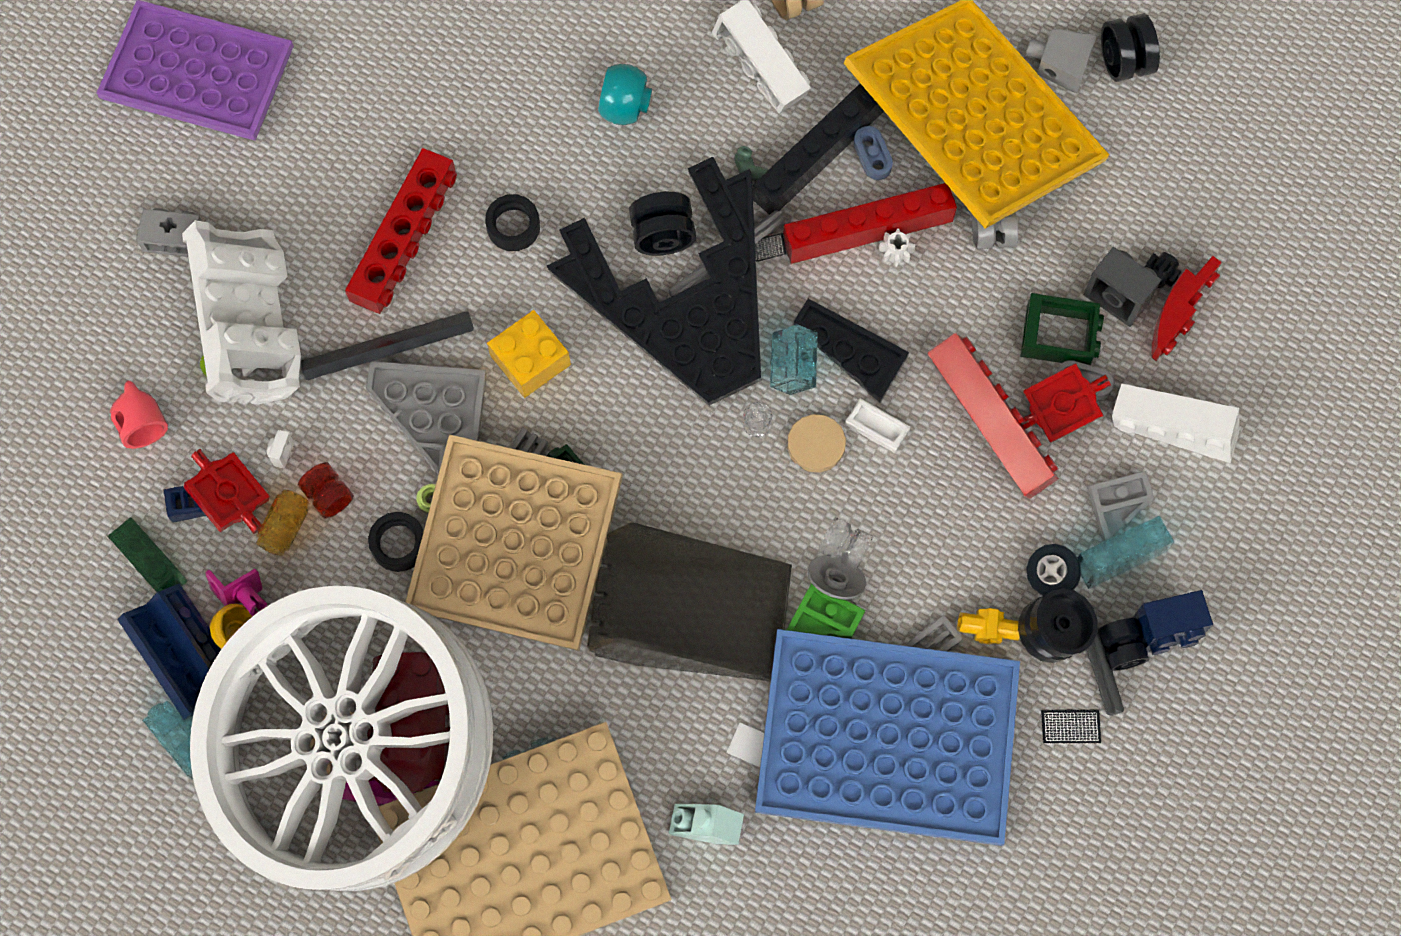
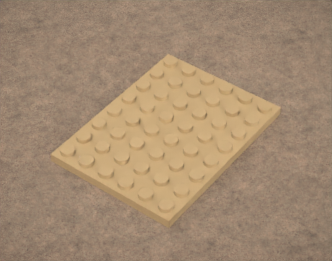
(544, 851)

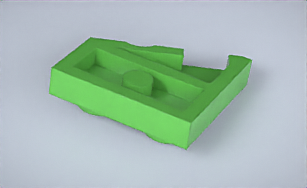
(826, 615)

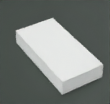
(877, 425)

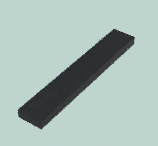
(386, 345)

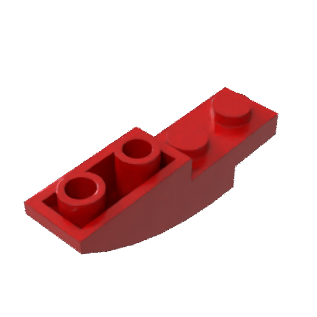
(1179, 307)

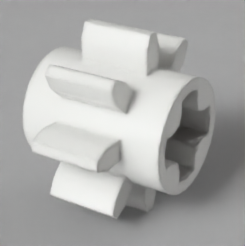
(896, 255)

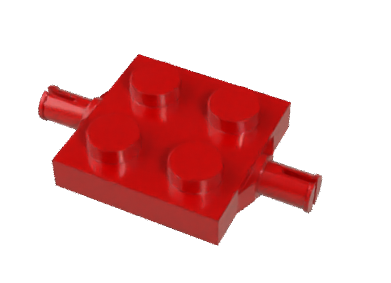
(1064, 402)
(226, 491)

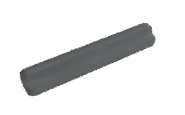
(1104, 677)

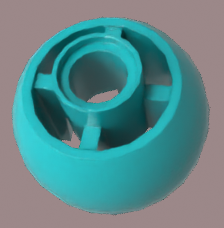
(624, 94)

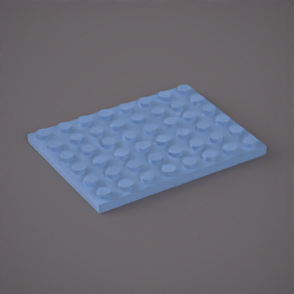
(888, 737)

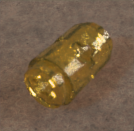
(272, 534)

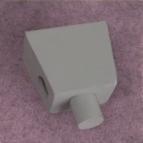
(1063, 57)

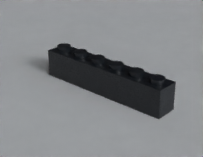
(815, 150)

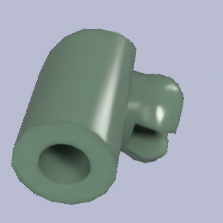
(744, 162)

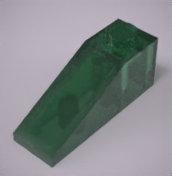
(146, 556)

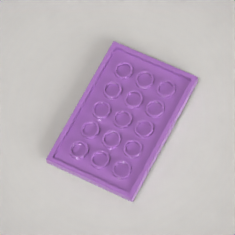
(195, 70)

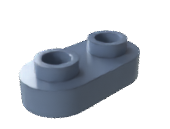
(873, 155)

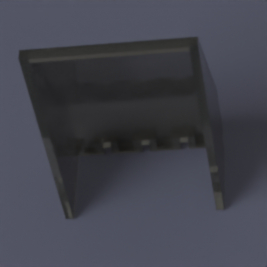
(687, 604)

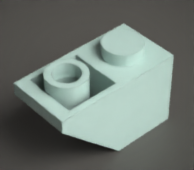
(706, 823)

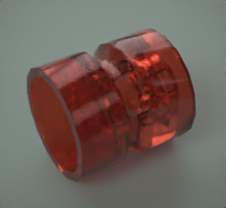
(325, 490)

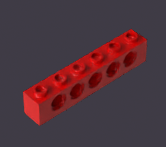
(426, 168)

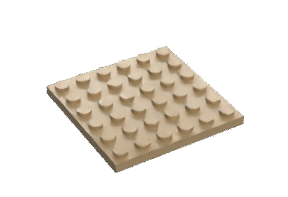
(514, 542)

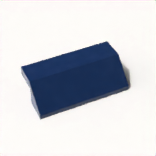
(173, 644)

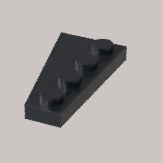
(854, 349)

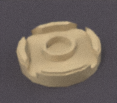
(816, 443)

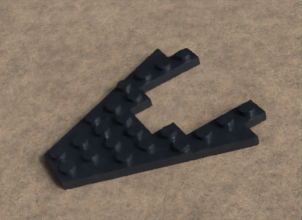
(705, 332)

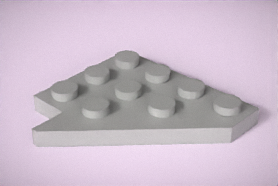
(429, 403)

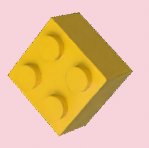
(529, 353)

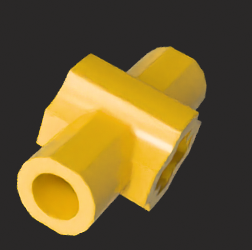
(988, 626)

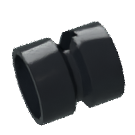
(1123, 644)

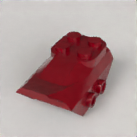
(414, 679)

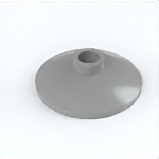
(836, 578)

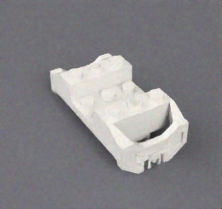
(241, 312)

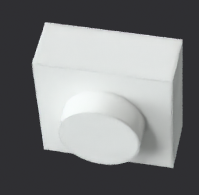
(280, 448)

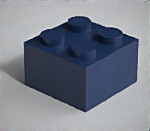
(1173, 622)

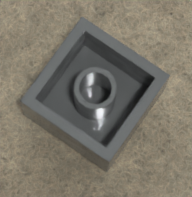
(1122, 286)

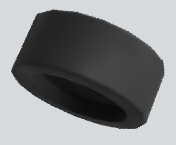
(507, 203)
(386, 522)

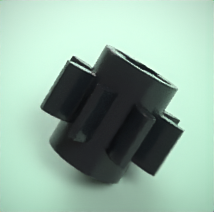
(1165, 267)

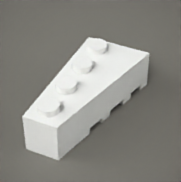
(761, 55)
(1178, 421)

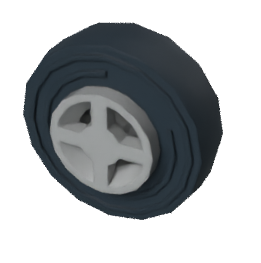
(1045, 563)

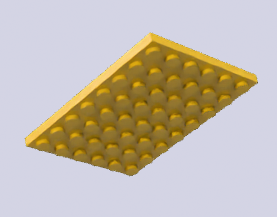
(976, 111)

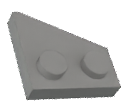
(1119, 501)

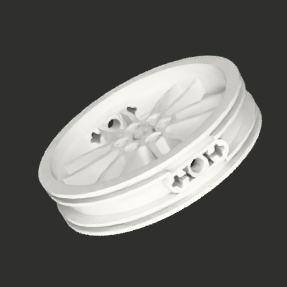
(219, 718)

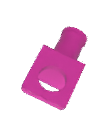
(241, 590)

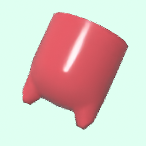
(137, 418)

